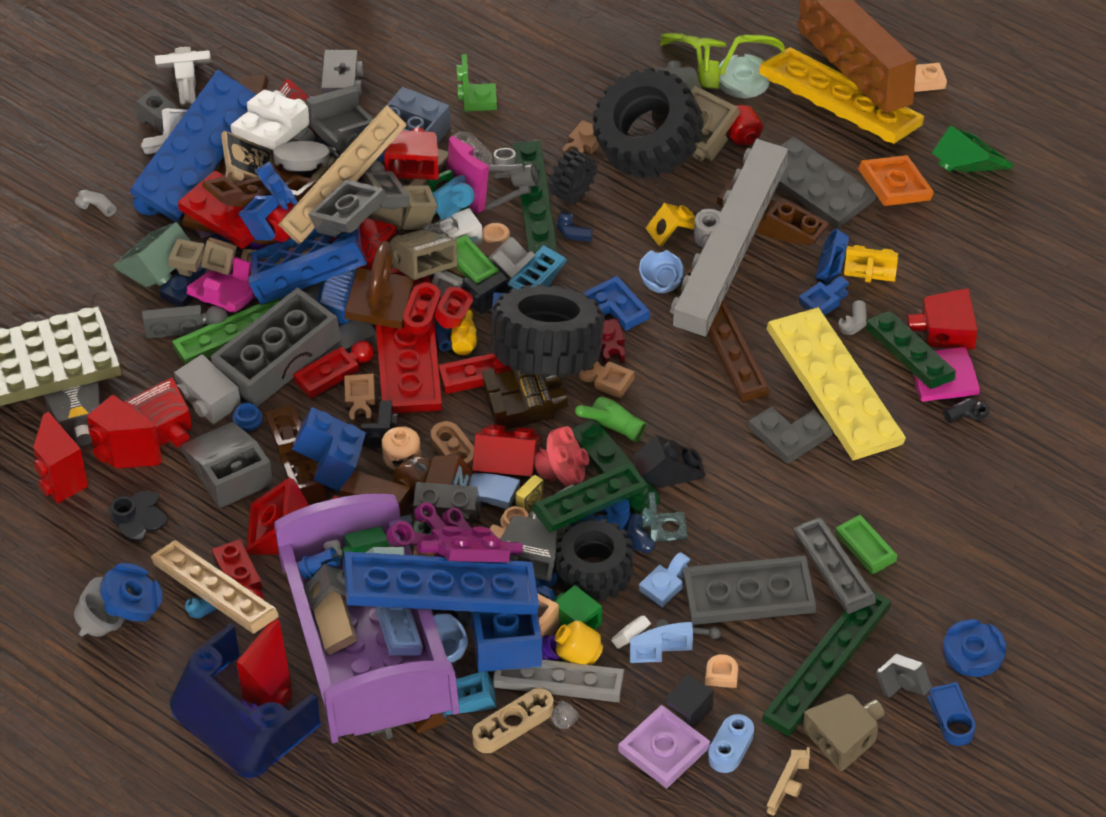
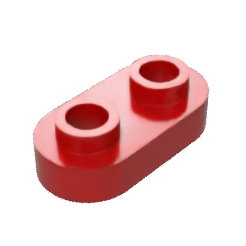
(453, 307)
(418, 313)

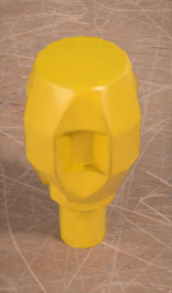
(464, 337)

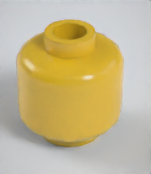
(578, 643)

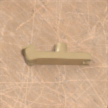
(798, 760)

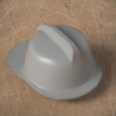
(91, 613)

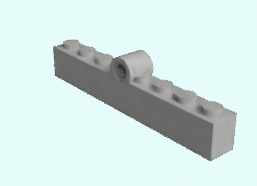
(727, 236)

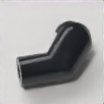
(968, 409)

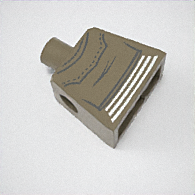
(415, 253)

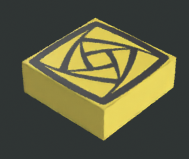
(530, 493)

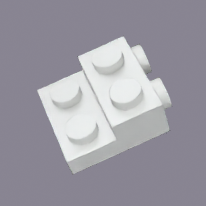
(271, 119)

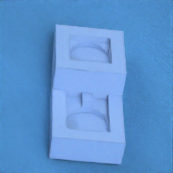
(495, 489)
(650, 644)

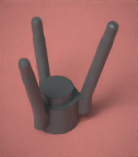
(521, 175)

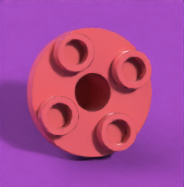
(562, 458)

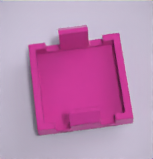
(224, 290)

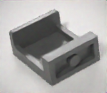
(338, 117)

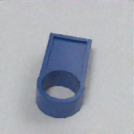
(832, 256)
(950, 707)

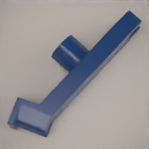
(275, 185)

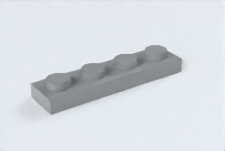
(565, 680)

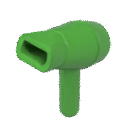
(614, 417)

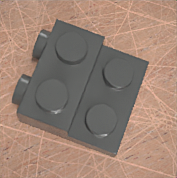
(346, 208)
(448, 496)

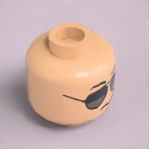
(399, 445)

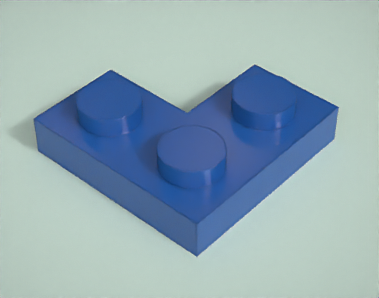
(620, 302)

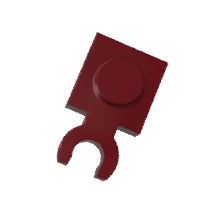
(612, 341)

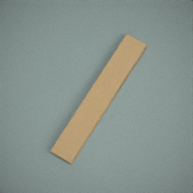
(349, 166)
(214, 586)

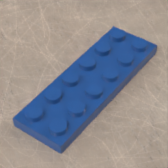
(193, 146)
(439, 583)

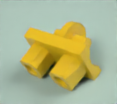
(871, 263)

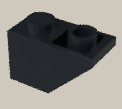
(668, 463)

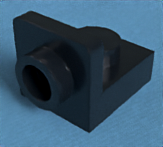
(484, 292)

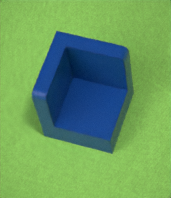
(254, 216)

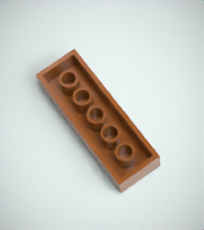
(860, 50)

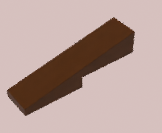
(284, 427)

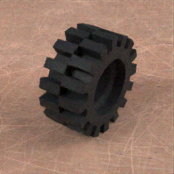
(572, 176)

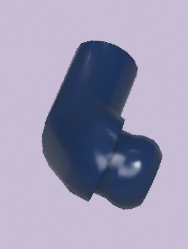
(572, 231)
(443, 337)
(639, 538)

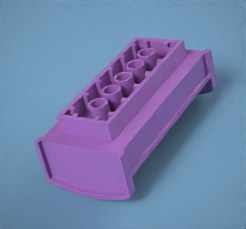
(362, 682)

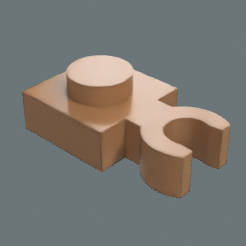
(582, 139)
(609, 379)
(360, 395)

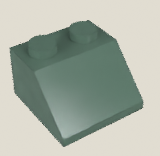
(149, 258)

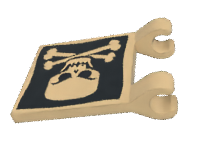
(242, 157)

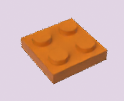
(895, 180)

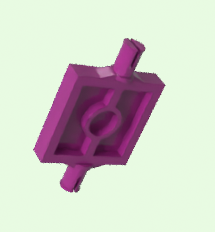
(469, 545)

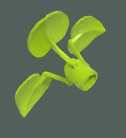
(708, 69)

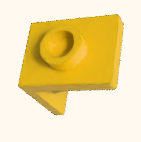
(674, 217)

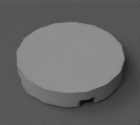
(301, 155)

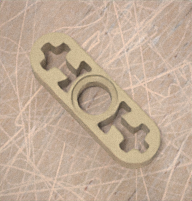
(508, 733)

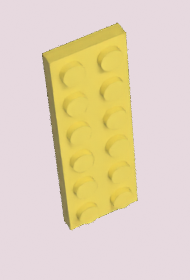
(835, 383)

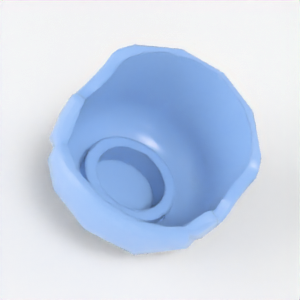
(661, 271)
(452, 635)

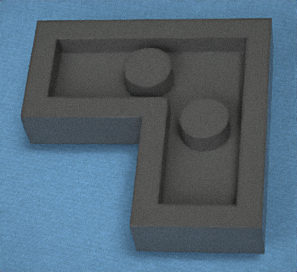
(788, 439)

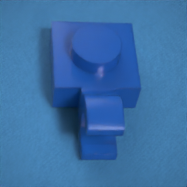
(825, 297)

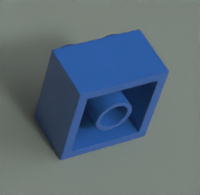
(506, 641)

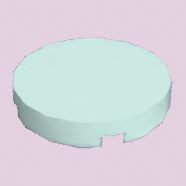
(743, 77)

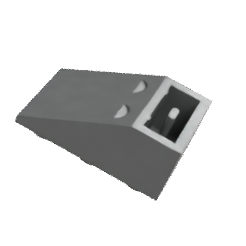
(228, 463)

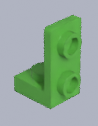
(475, 96)

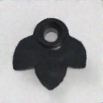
(139, 514)

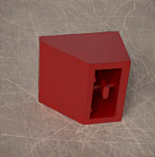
(506, 450)

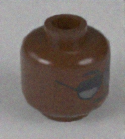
(411, 471)

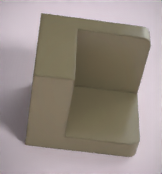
(420, 207)

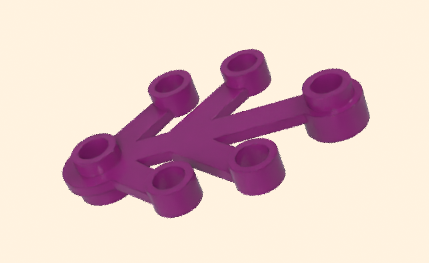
(409, 537)

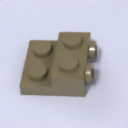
(717, 118)

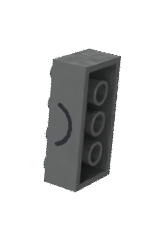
(277, 346)

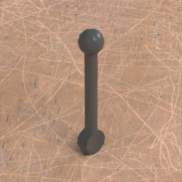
(714, 632)

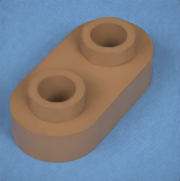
(456, 443)

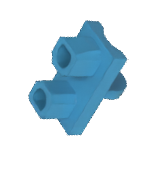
(453, 197)

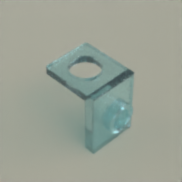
(655, 521)

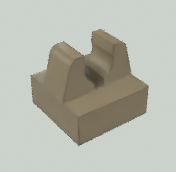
(186, 256)
(218, 256)

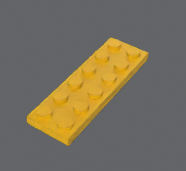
(838, 94)

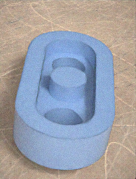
(732, 740)

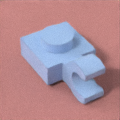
(664, 583)

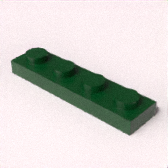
(910, 350)
(606, 455)
(589, 497)

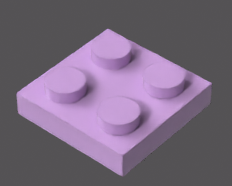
(664, 746)

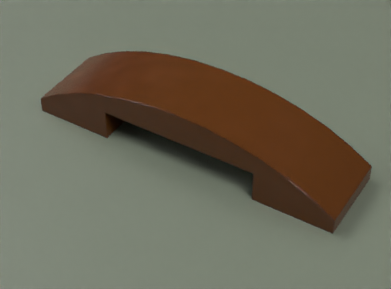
(242, 192)

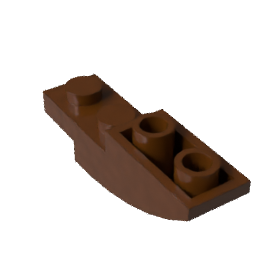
(787, 221)

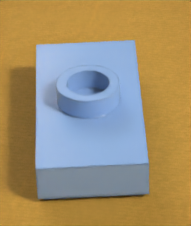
(399, 631)

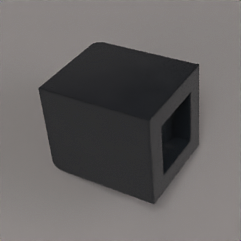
(692, 700)

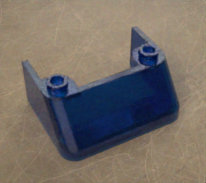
(240, 737)

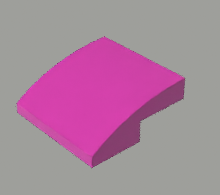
(462, 162)
(965, 377)

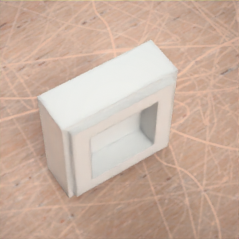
(630, 631)

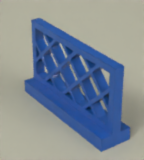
(301, 270)

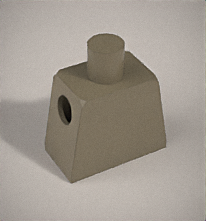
(843, 728)

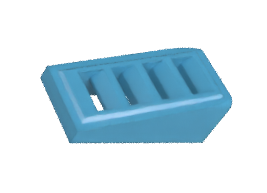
(530, 268)
(476, 700)

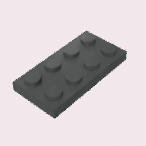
(822, 185)
(749, 590)

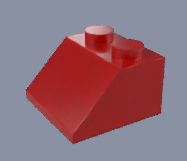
(123, 435)
(58, 461)

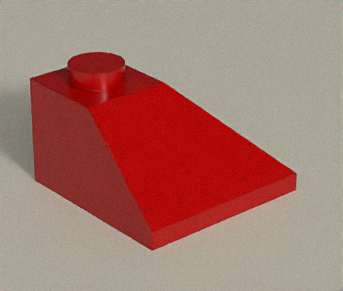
(266, 510)
(265, 669)

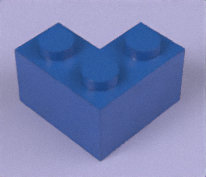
(332, 445)

